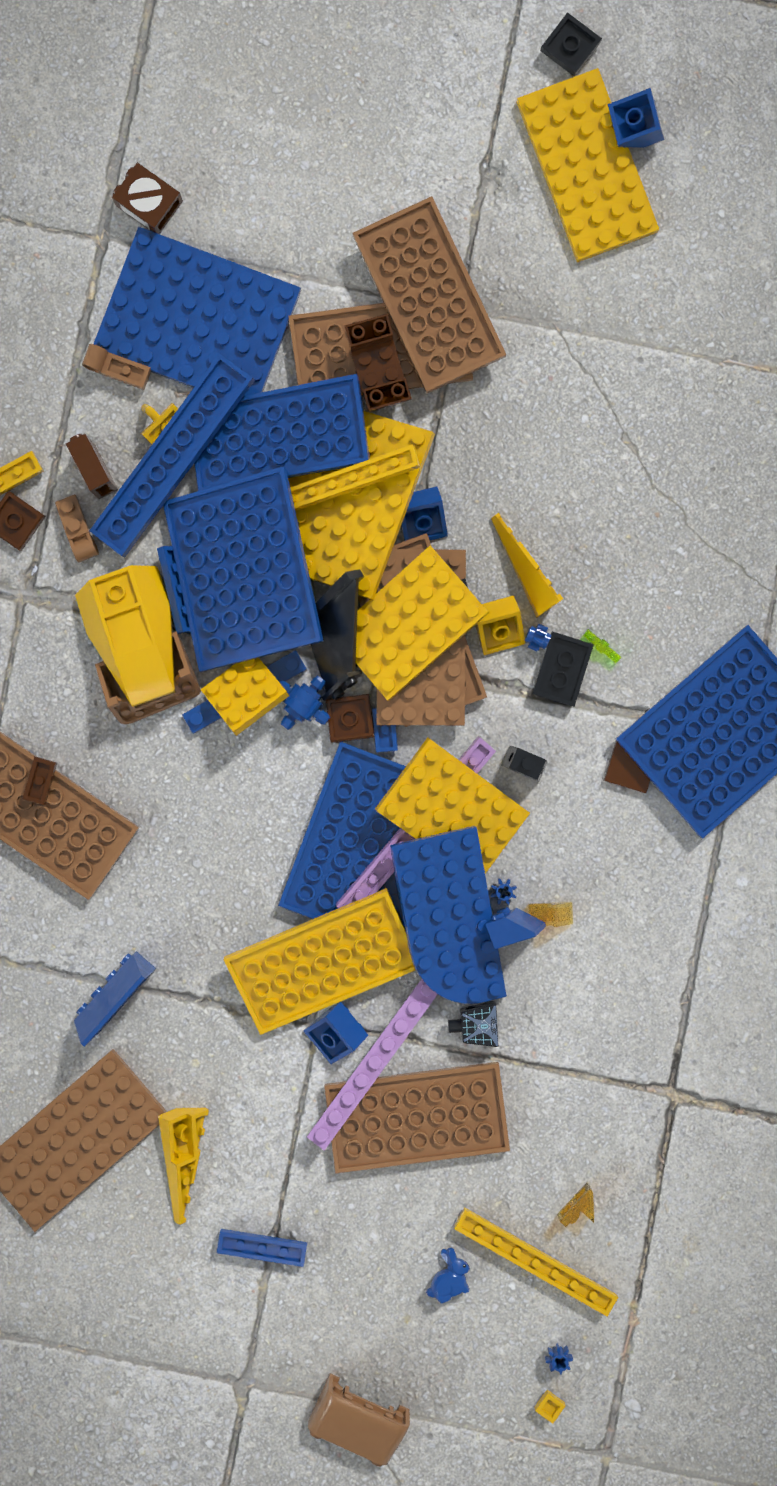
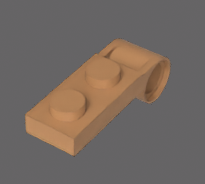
(116, 367)
(76, 528)

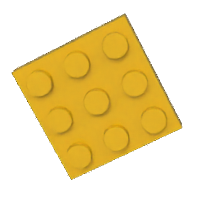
(244, 694)

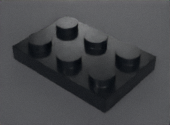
(562, 669)

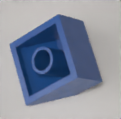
(636, 120)
(425, 515)
(512, 927)
(336, 1033)

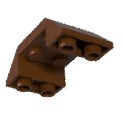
(377, 362)

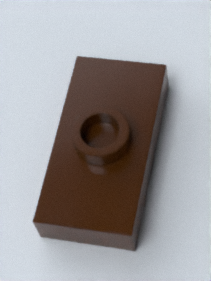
(40, 780)

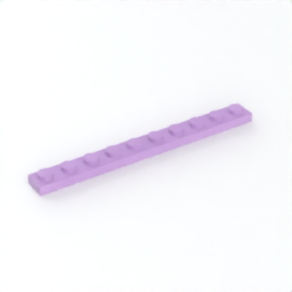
(382, 865)
(372, 1065)

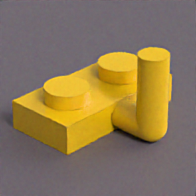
(159, 421)

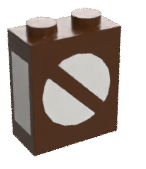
(147, 198)

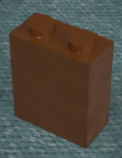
(91, 466)

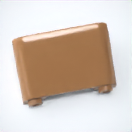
(184, 681)
(358, 1423)

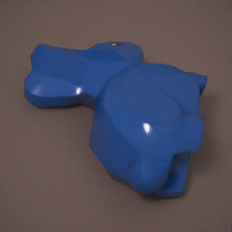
(449, 1281)

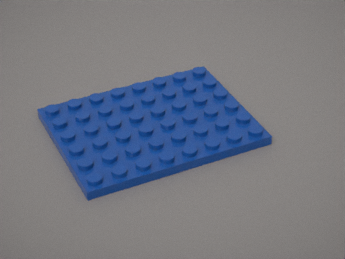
(187, 306)
(243, 570)
(712, 733)
(343, 833)

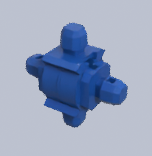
(304, 703)

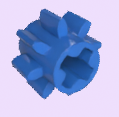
(537, 637)
(501, 885)
(559, 1364)

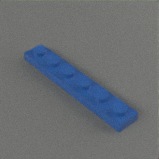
(282, 669)

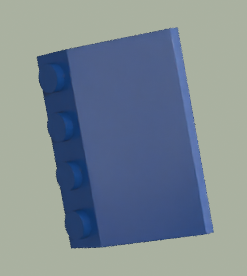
(112, 996)

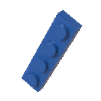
(173, 589)
(262, 1247)

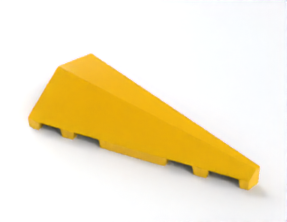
(533, 581)
(180, 1141)

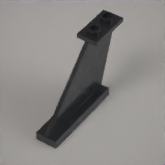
(338, 625)

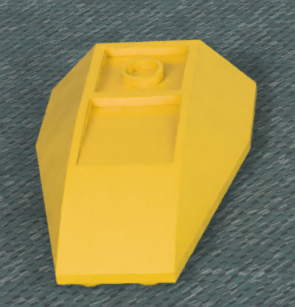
(131, 630)

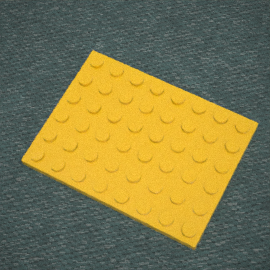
(363, 524)

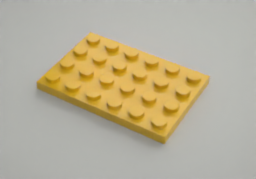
(413, 622)
(445, 795)

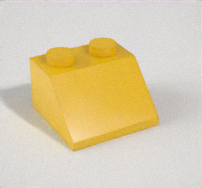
(501, 626)

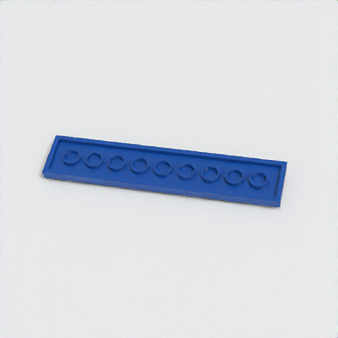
(172, 455)

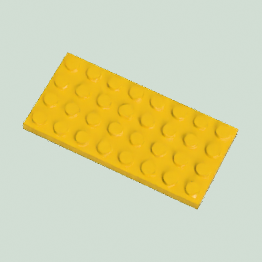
(585, 168)
(321, 961)

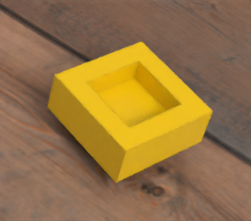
(549, 1406)

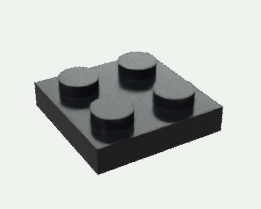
(571, 44)

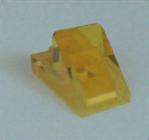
(552, 913)
(581, 1202)

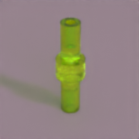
(602, 646)

